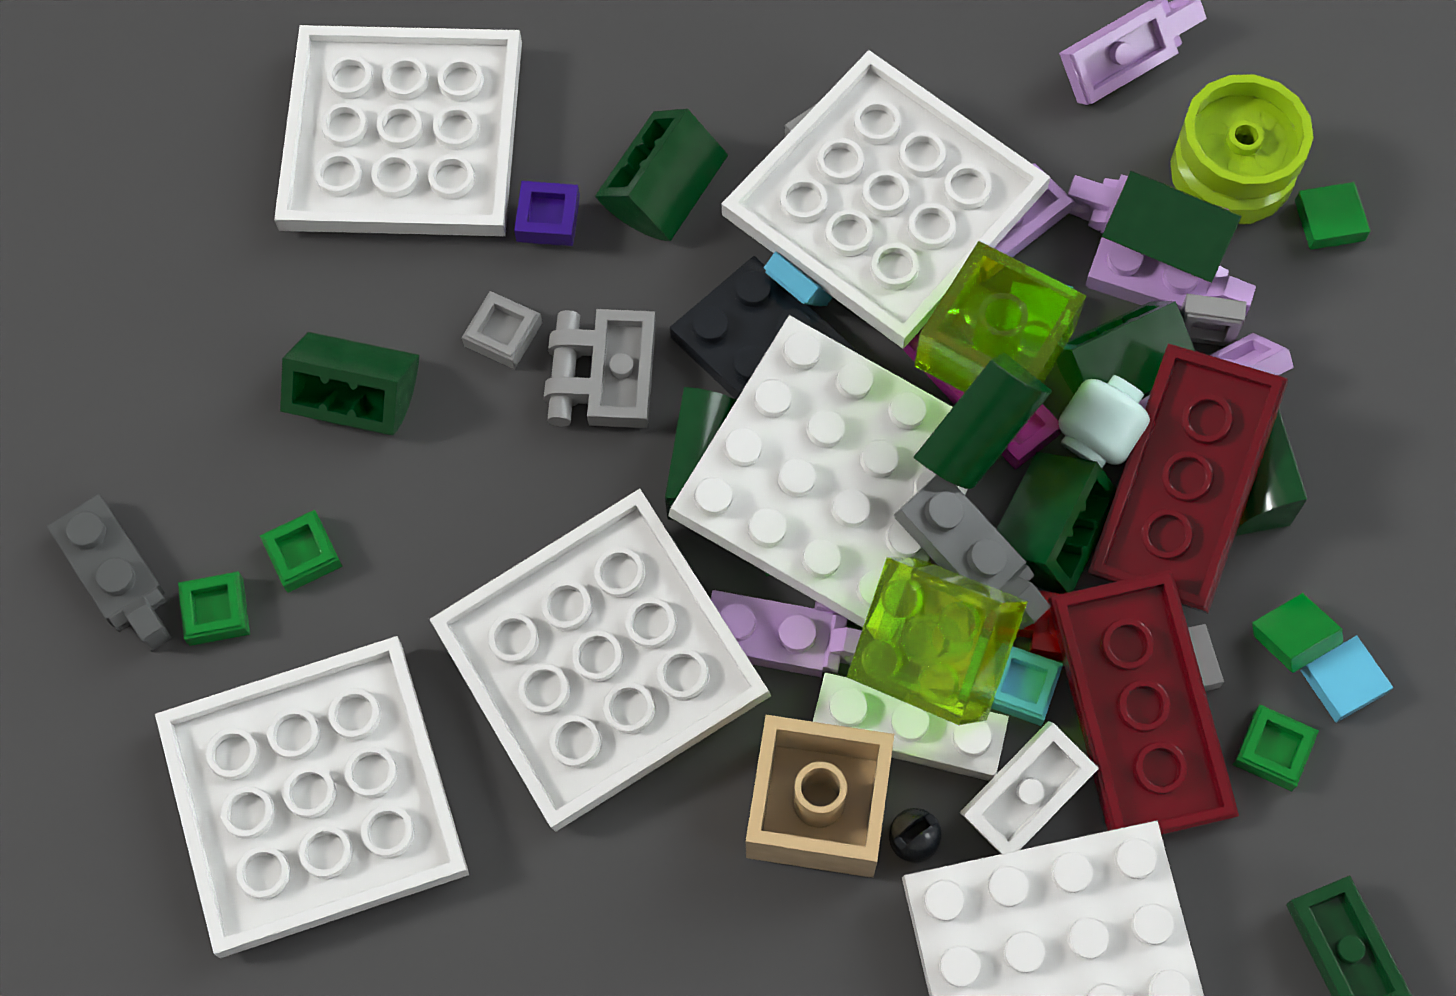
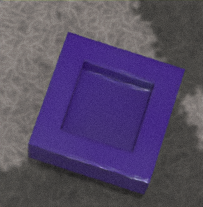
(547, 213)

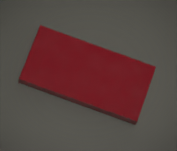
(1189, 474)
(1142, 704)

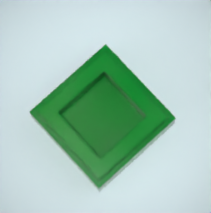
(1332, 215)
(301, 551)
(213, 608)
(1297, 632)
(1275, 748)

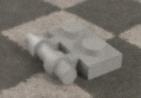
(619, 370)

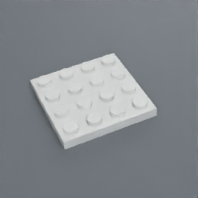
(400, 131)
(884, 196)
(815, 470)
(599, 659)
(309, 797)
(1056, 921)

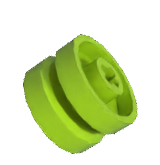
(1243, 145)

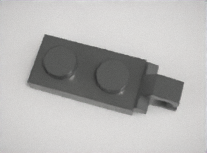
(968, 544)
(112, 569)

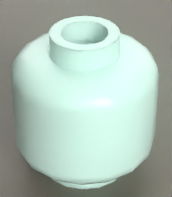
(1104, 421)

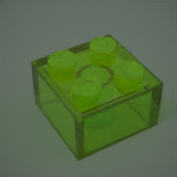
(994, 310)
(936, 640)

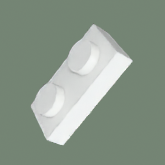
(1029, 790)

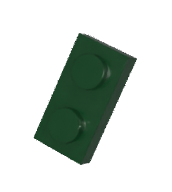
(1346, 942)

